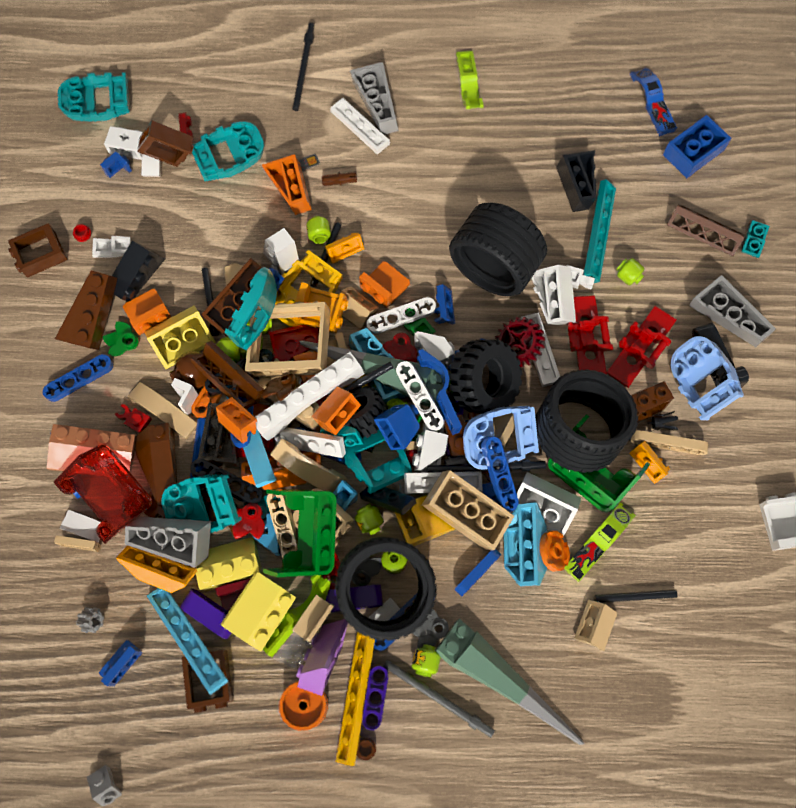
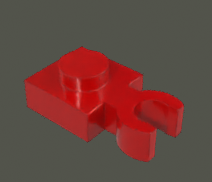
(135, 420)

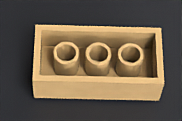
(468, 510)

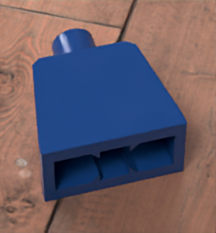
(398, 425)

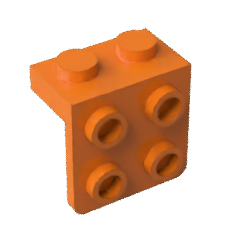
(384, 284)
(146, 311)

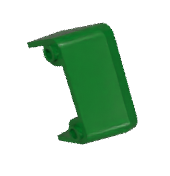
(598, 487)
(315, 533)

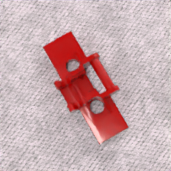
(582, 336)
(636, 344)

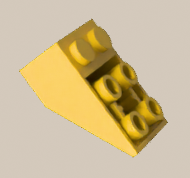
(420, 524)

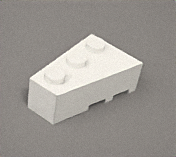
(281, 251)
(556, 294)

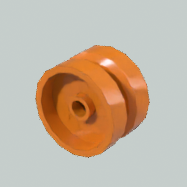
(291, 709)

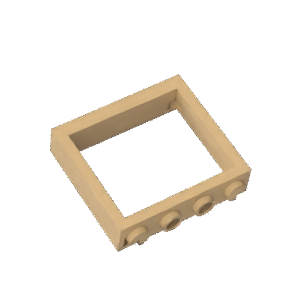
(305, 367)

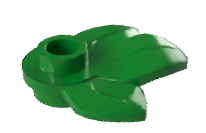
(118, 340)

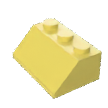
(179, 335)
(228, 564)
(258, 611)

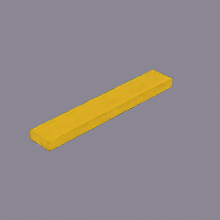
(355, 700)

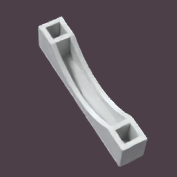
(280, 414)

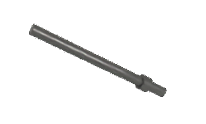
(473, 720)

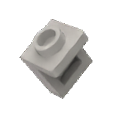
(103, 786)

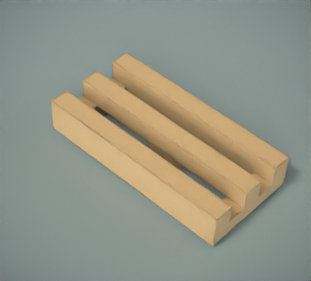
(77, 543)

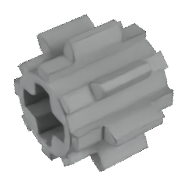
(90, 620)

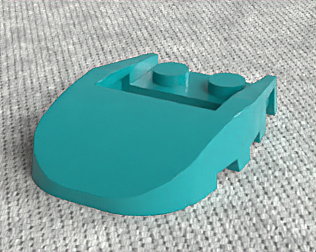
(77, 97)
(243, 142)
(262, 293)
(381, 475)
(186, 502)

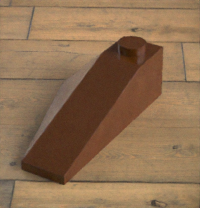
(157, 457)

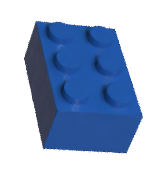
(696, 146)

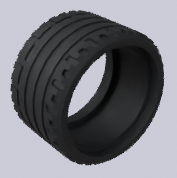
(498, 249)
(602, 395)
(415, 615)

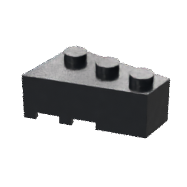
(578, 179)

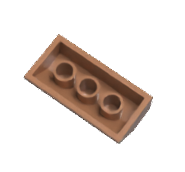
(71, 441)

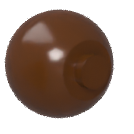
(187, 372)

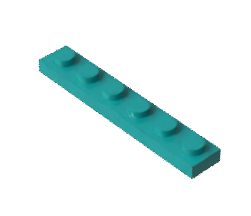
(600, 230)

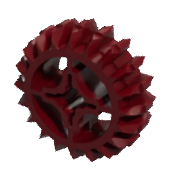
(525, 336)

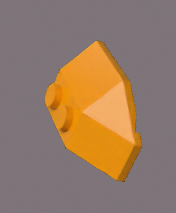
(156, 569)

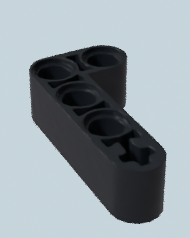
(720, 375)

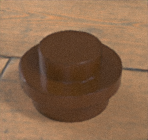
(366, 749)

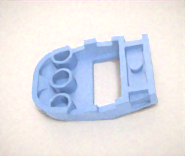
(695, 362)
(482, 426)

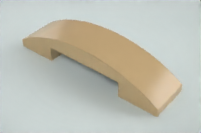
(163, 410)
(306, 468)

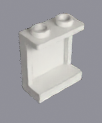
(780, 521)

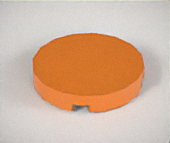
(554, 551)

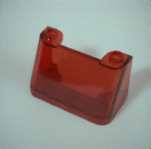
(106, 489)

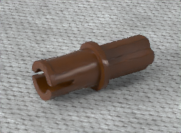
(339, 179)

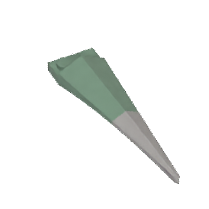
(371, 362)
(478, 659)

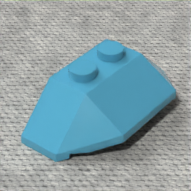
(522, 544)

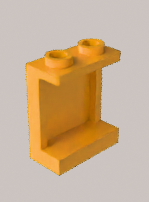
(335, 302)

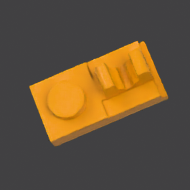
(344, 247)
(643, 454)

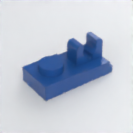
(445, 308)

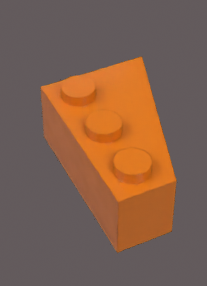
(290, 182)

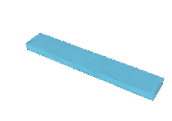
(258, 460)
(187, 640)

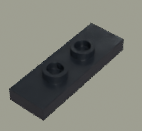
(389, 499)

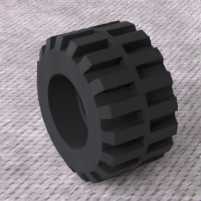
(371, 407)

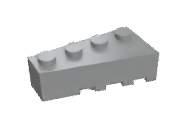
(375, 93)
(732, 311)
(171, 538)

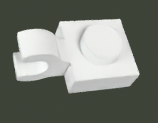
(579, 278)

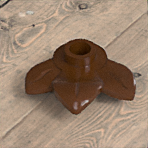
(280, 386)

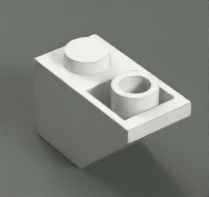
(430, 448)

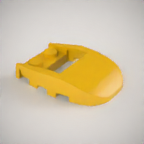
(316, 268)

